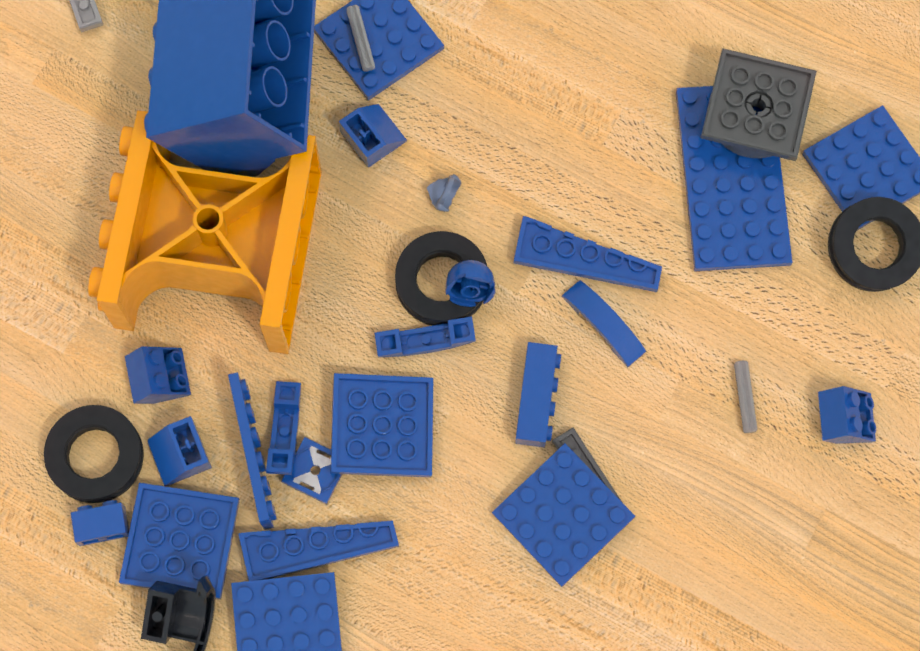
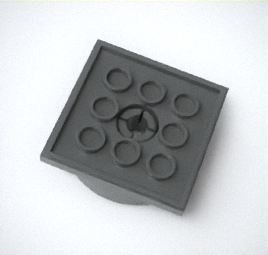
(772, 86)

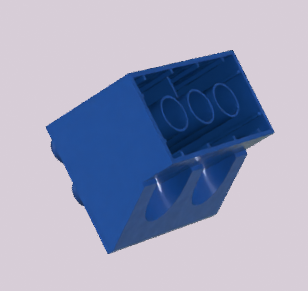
(231, 81)

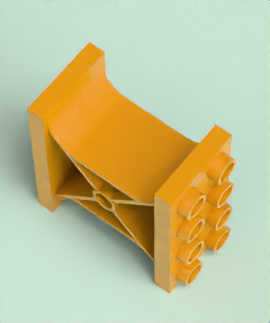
(206, 234)

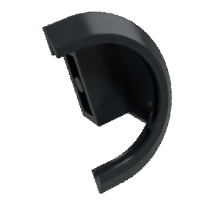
(180, 613)

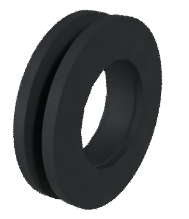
(843, 254)
(409, 263)
(75, 424)

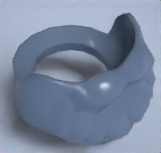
(443, 191)

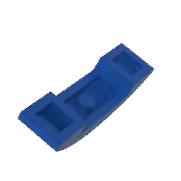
(605, 322)
(425, 339)
(284, 428)

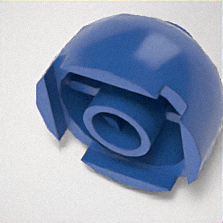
(470, 283)

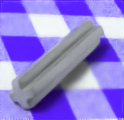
(360, 38)
(745, 396)

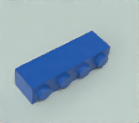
(536, 395)

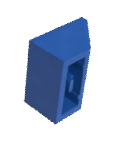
(371, 133)
(157, 374)
(846, 416)
(179, 451)

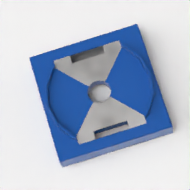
(305, 459)

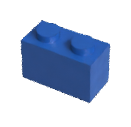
(99, 523)

